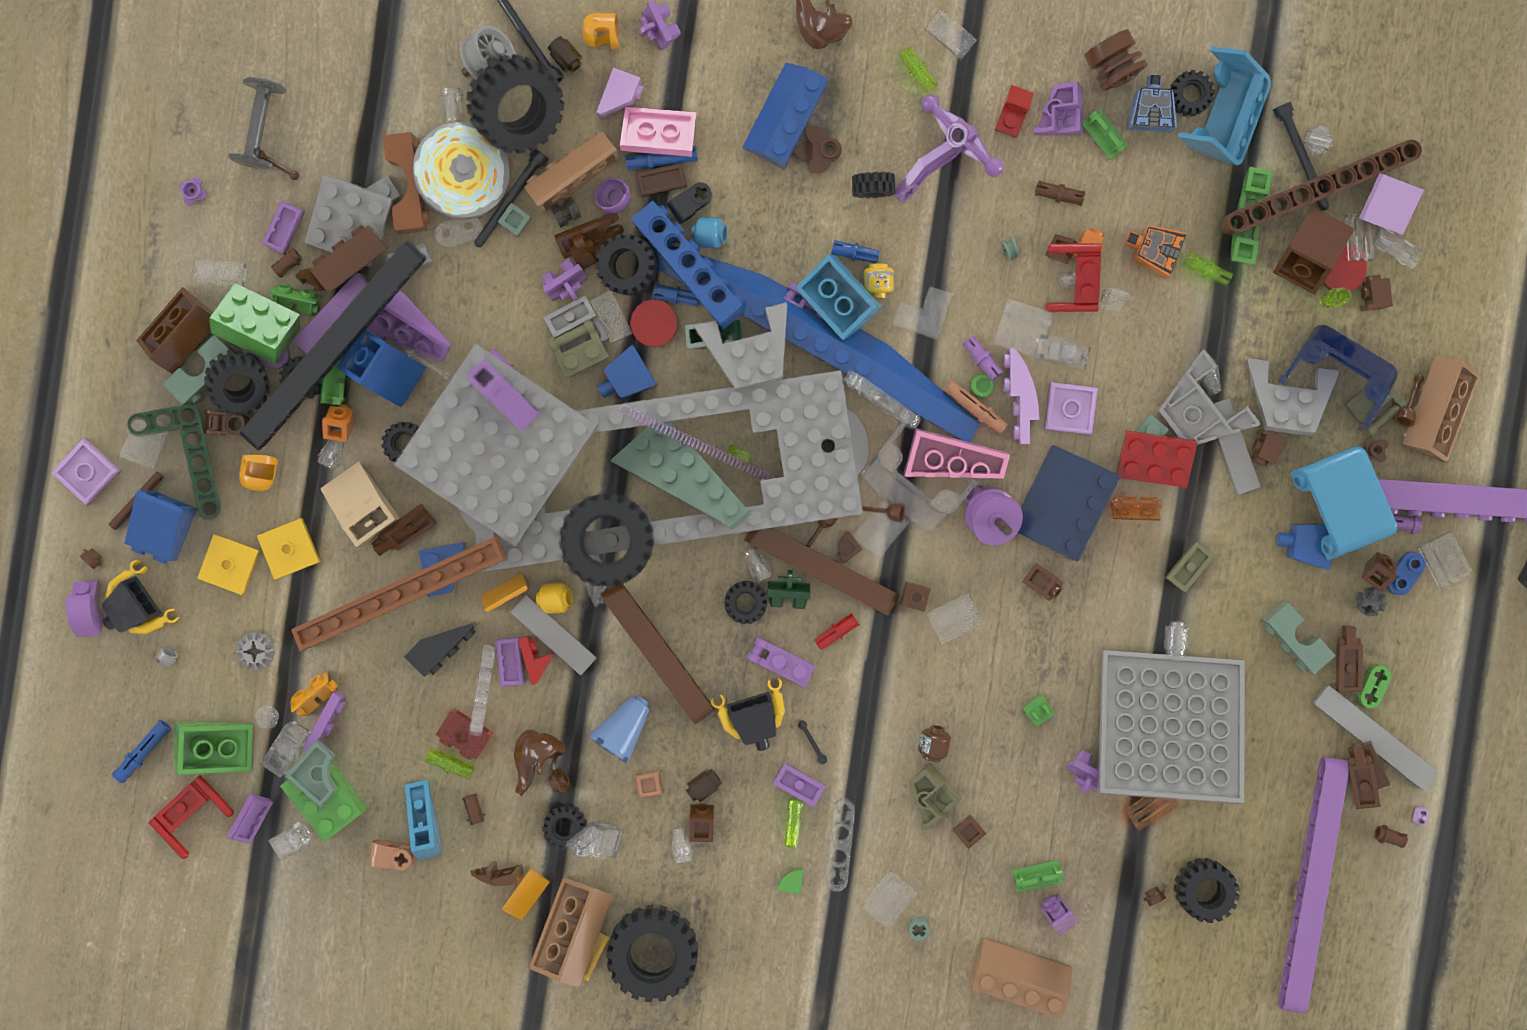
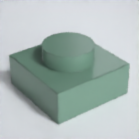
(514, 219)
(1152, 426)

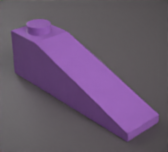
(409, 327)

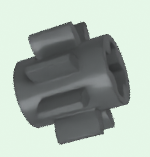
(1371, 601)

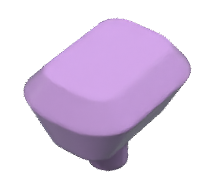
(1420, 816)

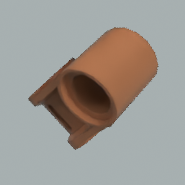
(387, 855)

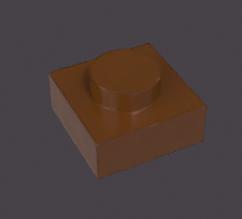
(1061, 257)
(969, 831)

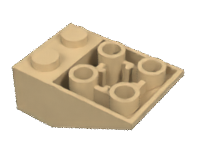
(359, 505)

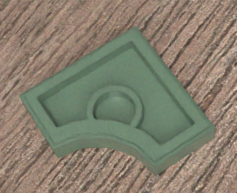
(313, 775)

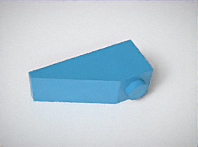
(422, 821)

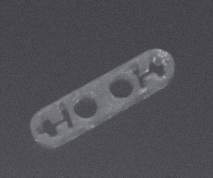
(881, 400)
(482, 689)
(840, 844)

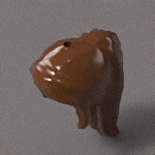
(819, 27)
(534, 750)

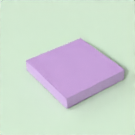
(1391, 203)
(1071, 408)
(85, 471)

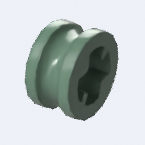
(1010, 249)
(918, 936)

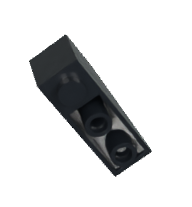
(433, 649)

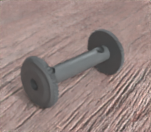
(257, 122)

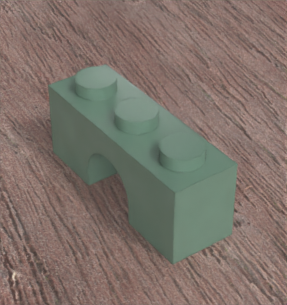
(189, 388)
(1282, 624)

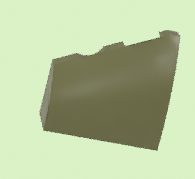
(933, 795)

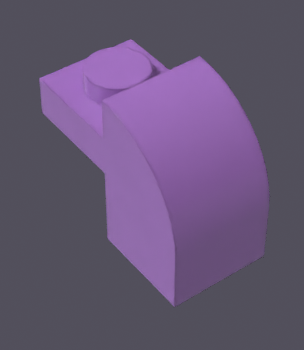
(82, 609)

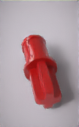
(836, 631)

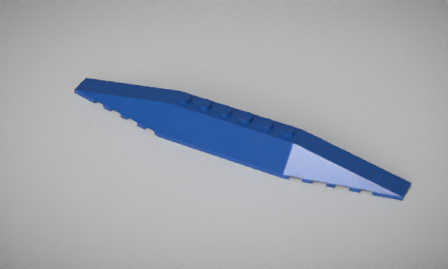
(856, 353)

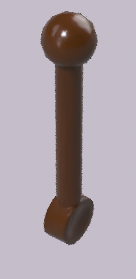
(293, 174)

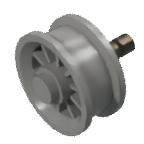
(483, 46)

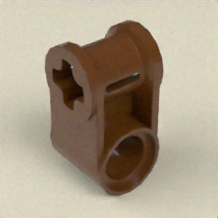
(221, 423)

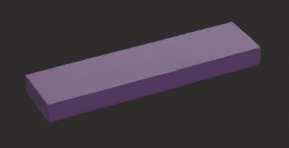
(328, 315)

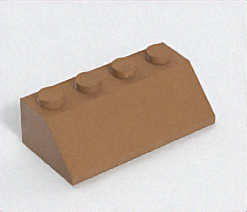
(572, 172)
(1441, 407)
(570, 932)
(1021, 978)

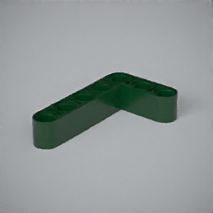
(190, 451)

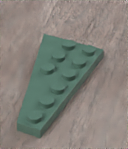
(680, 473)

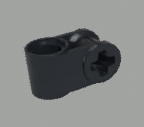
(686, 205)

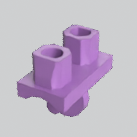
(655, 27)
(566, 283)
(1086, 775)

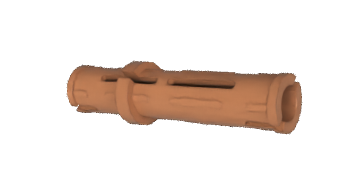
(978, 409)

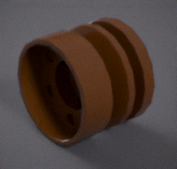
(1116, 61)

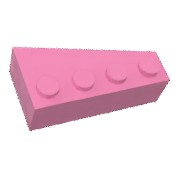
(949, 457)

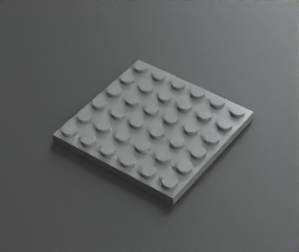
(484, 460)
(1172, 727)

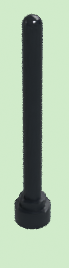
(529, 41)
(1285, 114)
(536, 160)

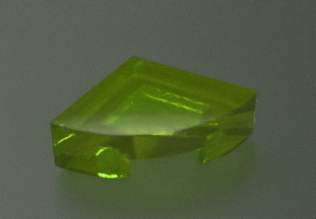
(739, 453)

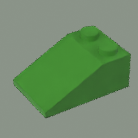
(212, 747)

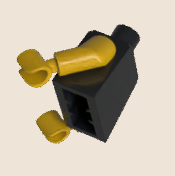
(131, 606)
(754, 717)

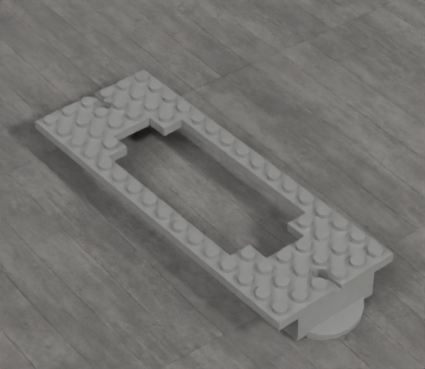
(813, 483)

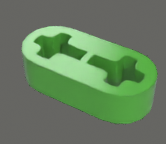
(1378, 689)

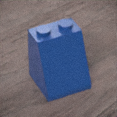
(381, 368)
(158, 525)

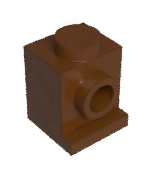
(1376, 293)
(1267, 447)
(1384, 567)

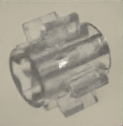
(1318, 140)

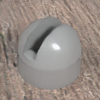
(166, 657)

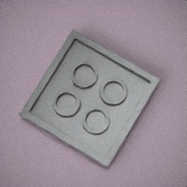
(342, 209)

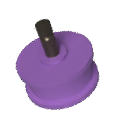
(993, 516)

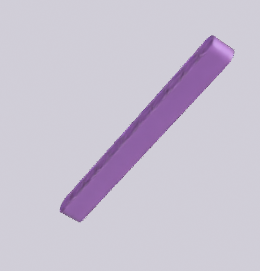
(1313, 884)

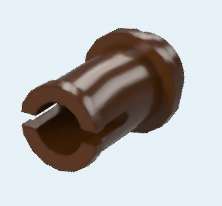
(287, 262)
(473, 809)
(1384, 834)

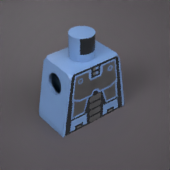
(1152, 108)

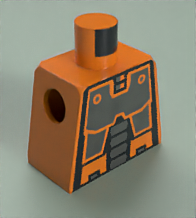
(1156, 249)

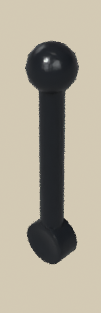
(822, 759)

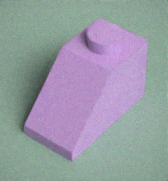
(619, 93)

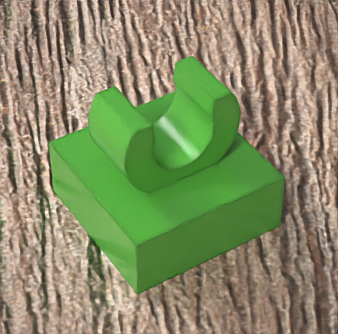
(1038, 710)

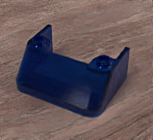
(1326, 341)

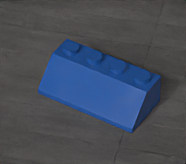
(786, 114)

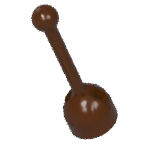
(1406, 415)
(894, 511)
(827, 523)

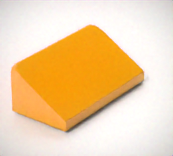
(505, 592)
(525, 894)

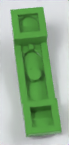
(1255, 188)

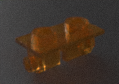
(1129, 509)

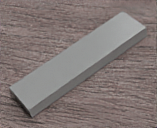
(1236, 455)
(553, 635)

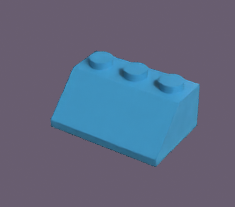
(838, 296)

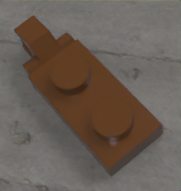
(404, 530)
(1349, 661)
(1363, 779)

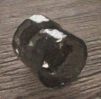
(560, 214)

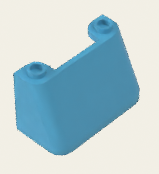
(1347, 500)

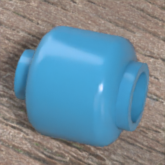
(709, 232)

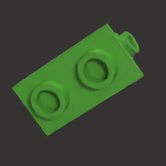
(1104, 134)
(305, 299)
(333, 387)
(1037, 876)

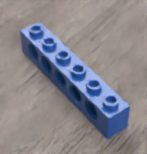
(724, 312)

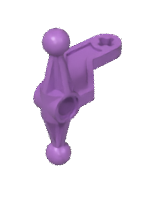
(952, 127)

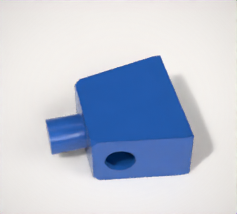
(626, 376)
(1305, 544)

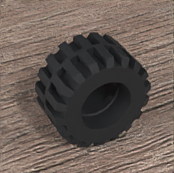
(610, 255)
(239, 400)
(1220, 903)

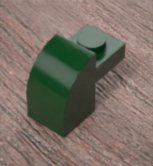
(729, 334)

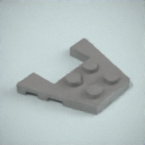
(751, 359)
(1287, 407)
(1193, 412)

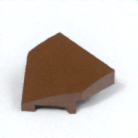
(500, 877)

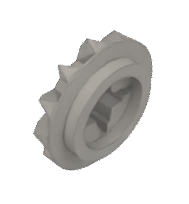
(262, 642)

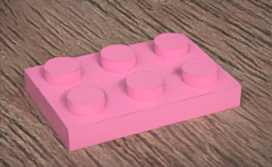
(658, 131)

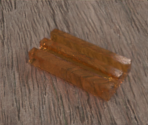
(1140, 825)

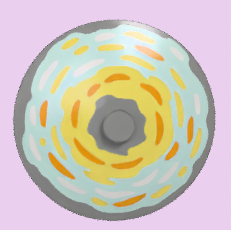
(460, 171)

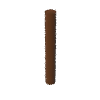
(127, 509)

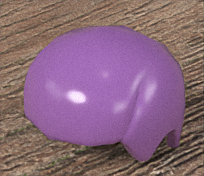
(612, 195)

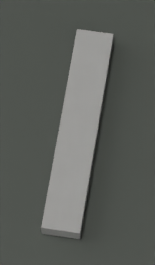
(1367, 730)

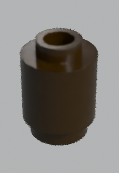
(565, 54)
(703, 785)

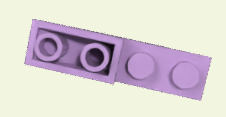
(1020, 385)

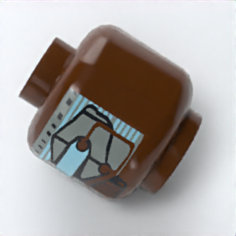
(934, 743)

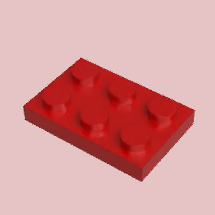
(1156, 458)

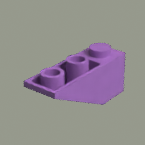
(502, 394)
(1058, 914)

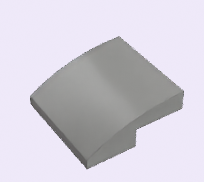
(571, 317)

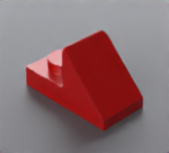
(1014, 111)
(535, 665)

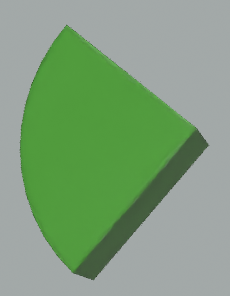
(791, 882)

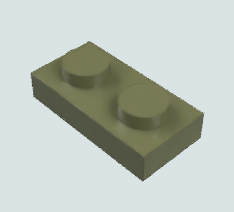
(1190, 566)

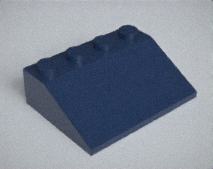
(1066, 502)

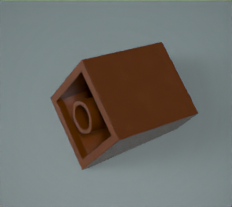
(1313, 250)

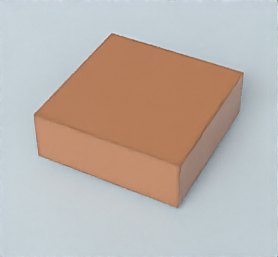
(648, 784)

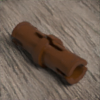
(1059, 193)

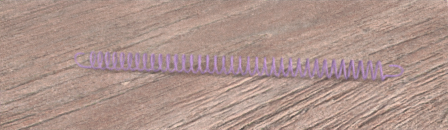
(696, 447)

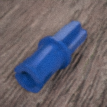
(854, 252)
(675, 295)

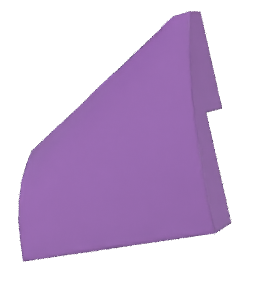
(1063, 112)

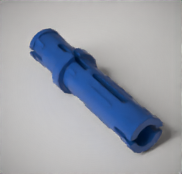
(650, 160)
(134, 759)

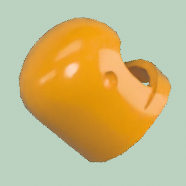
(603, 23)
(257, 472)

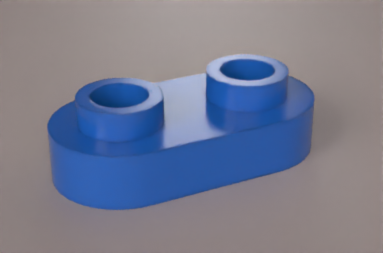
(1407, 573)

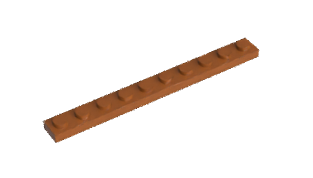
(399, 593)

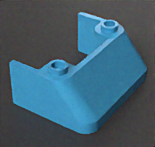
(1235, 109)

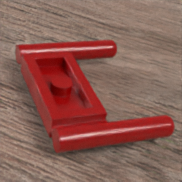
(1086, 277)
(184, 806)

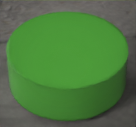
(982, 385)

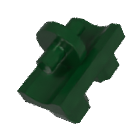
(788, 588)

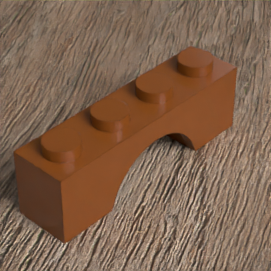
(409, 213)

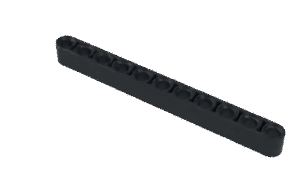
(333, 345)

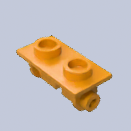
(318, 687)

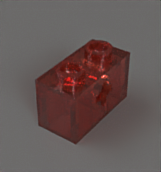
(450, 735)

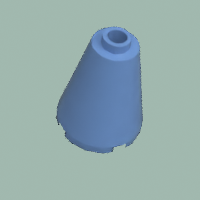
(622, 728)

